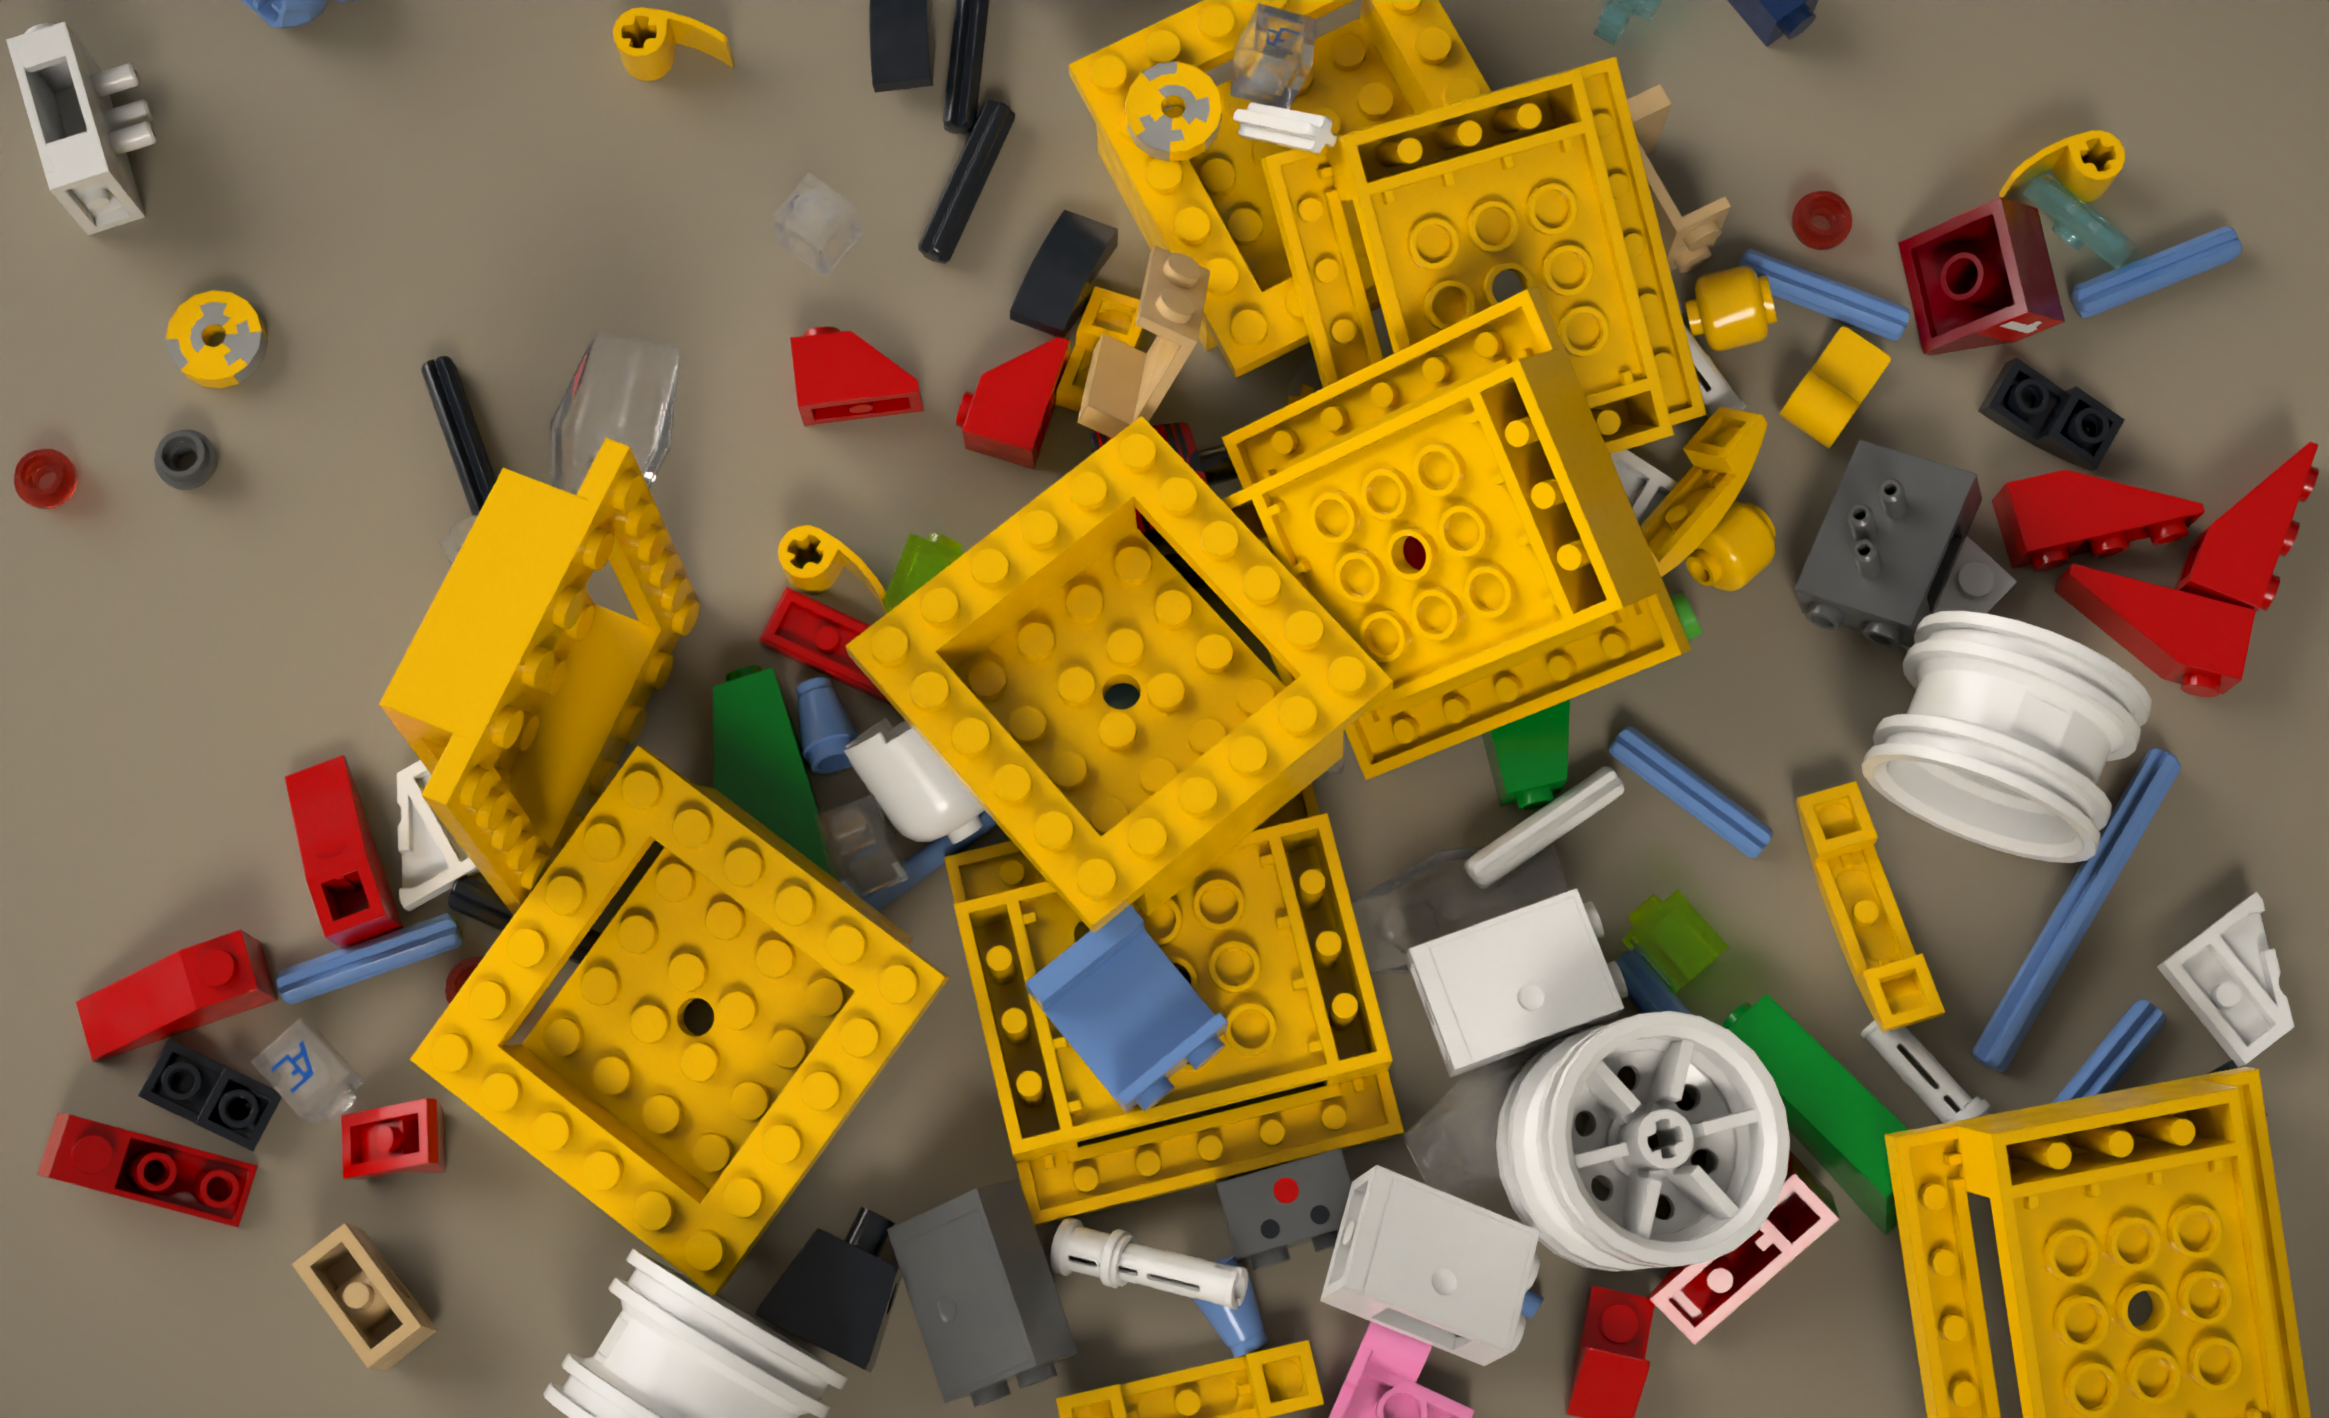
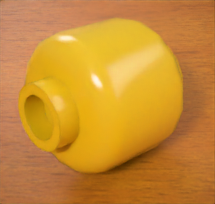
(1731, 308)
(1735, 549)

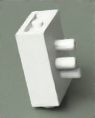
(77, 128)
(1516, 981)
(1432, 1266)

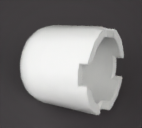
(913, 784)

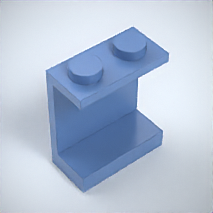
(1127, 1011)

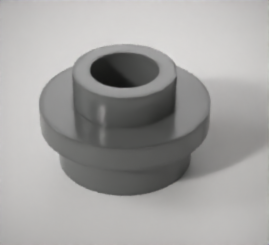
(177, 445)

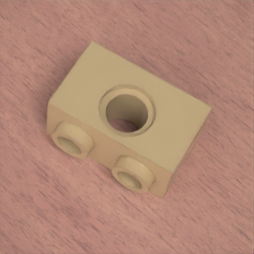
(364, 1297)

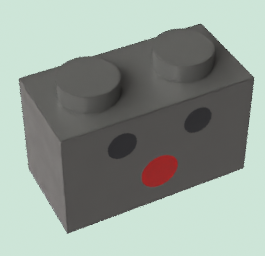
(1285, 1208)

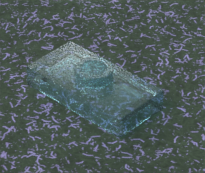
(2078, 222)

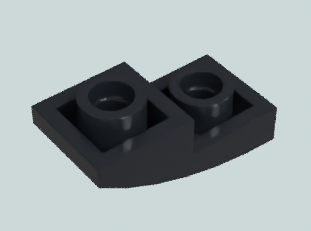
(901, 44)
(1062, 274)
(2055, 420)
(210, 1095)

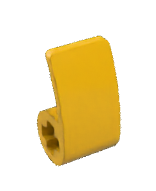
(661, 33)
(2089, 180)
(1835, 386)
(834, 557)

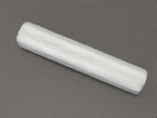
(1285, 127)
(1544, 827)

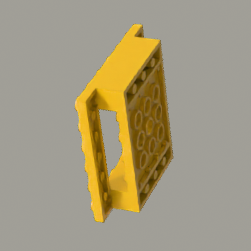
(1496, 182)
(1218, 204)
(1524, 525)
(1035, 623)
(525, 683)
(1263, 945)
(611, 1090)
(2088, 1208)

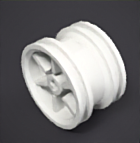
(2007, 735)
(1734, 1119)
(689, 1358)

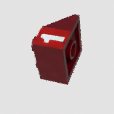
(1981, 278)

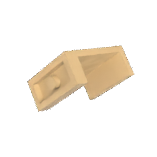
(1686, 238)
(1132, 383)

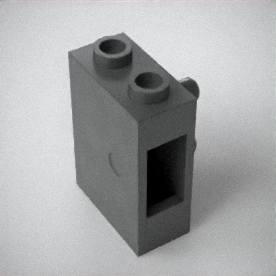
(1887, 544)
(983, 1293)

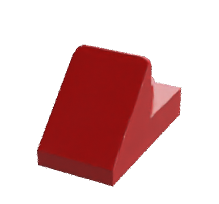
(394, 1140)
(1611, 1355)

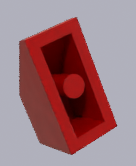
(848, 379)
(1015, 404)

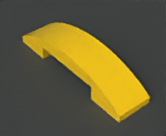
(1721, 463)
(1863, 909)
(1240, 1387)

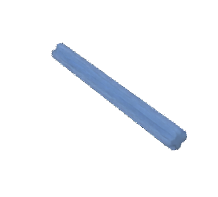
(2076, 911)

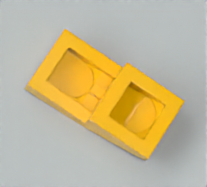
(1105, 314)

